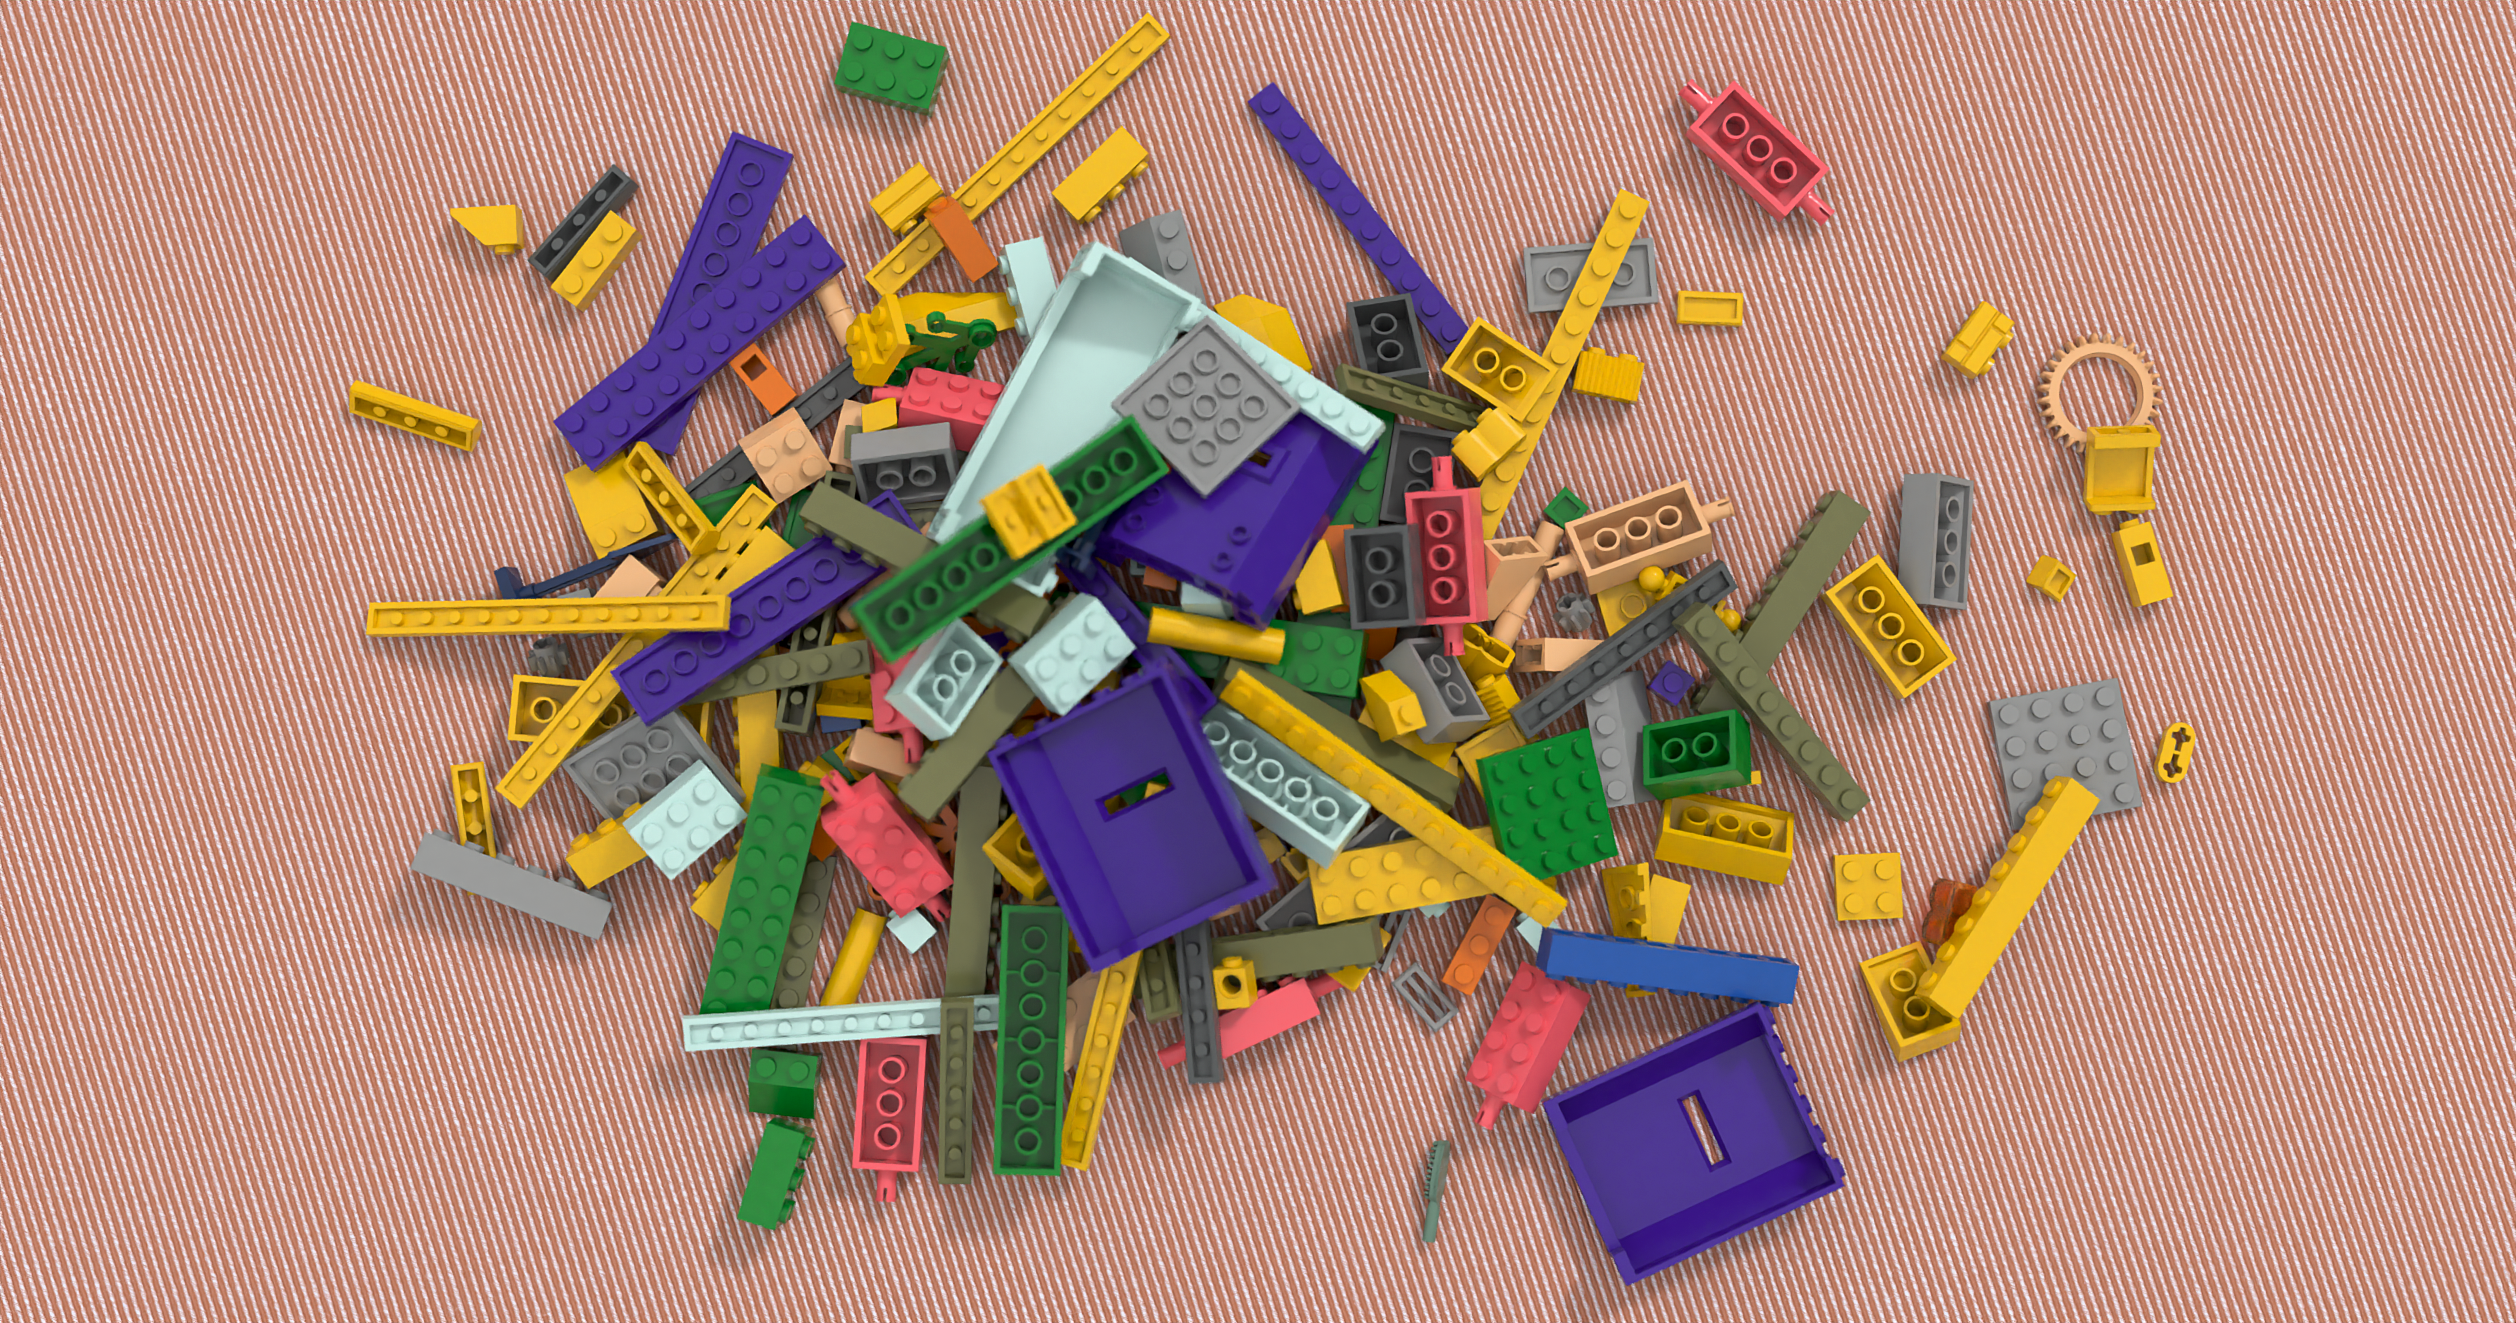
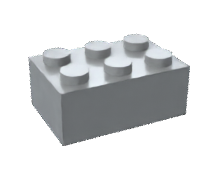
(910, 461)
(1441, 688)

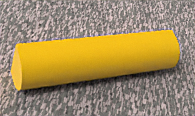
(414, 415)
(671, 499)
(1214, 636)
(473, 806)
(854, 958)

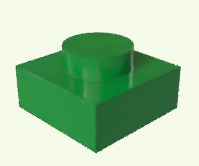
(1565, 508)

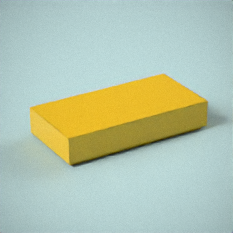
(1709, 308)

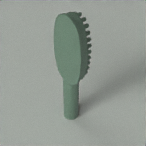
(1436, 1187)

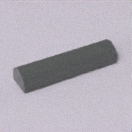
(571, 234)

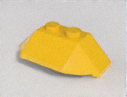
(1267, 324)

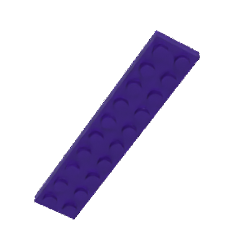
(720, 243)
(699, 343)
(760, 616)

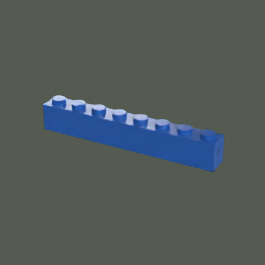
(1666, 966)

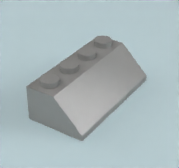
(1165, 249)
(1936, 539)
(1616, 730)

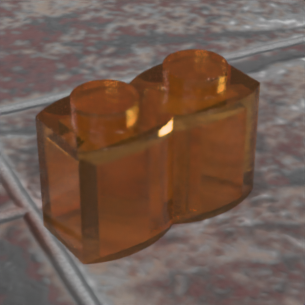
(1948, 903)

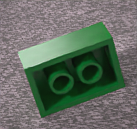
(891, 69)
(1696, 754)
(776, 1173)

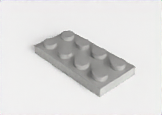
(1555, 270)

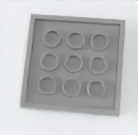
(1207, 406)
(2066, 734)
(638, 762)

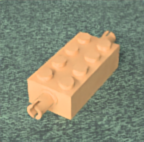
(1636, 534)

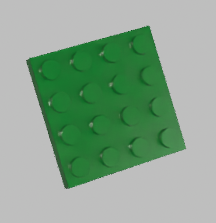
(1548, 804)

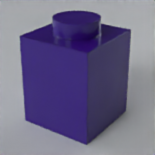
(1670, 683)

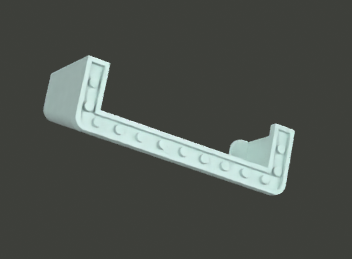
(1087, 349)

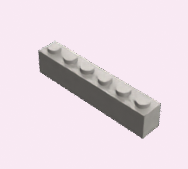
(511, 885)

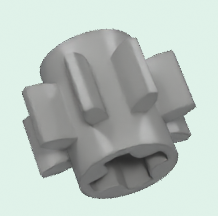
(1574, 612)
(548, 657)

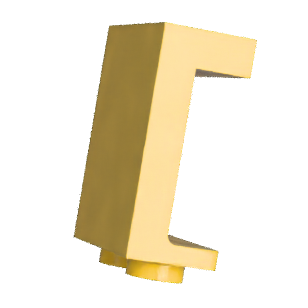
(2120, 468)

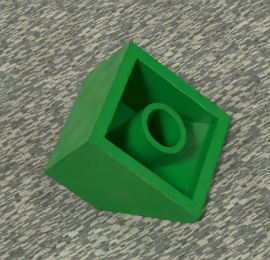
(784, 1082)

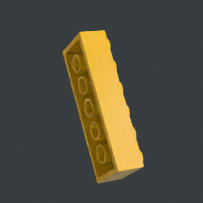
(540, 699)
(1390, 879)

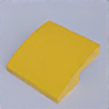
(1027, 511)
(847, 700)

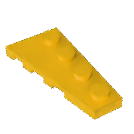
(1629, 907)

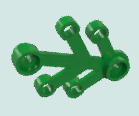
(976, 335)

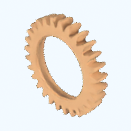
(2103, 349)

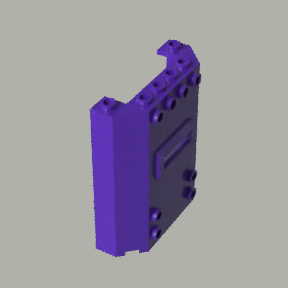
(1251, 531)
(1154, 863)
(1646, 1165)

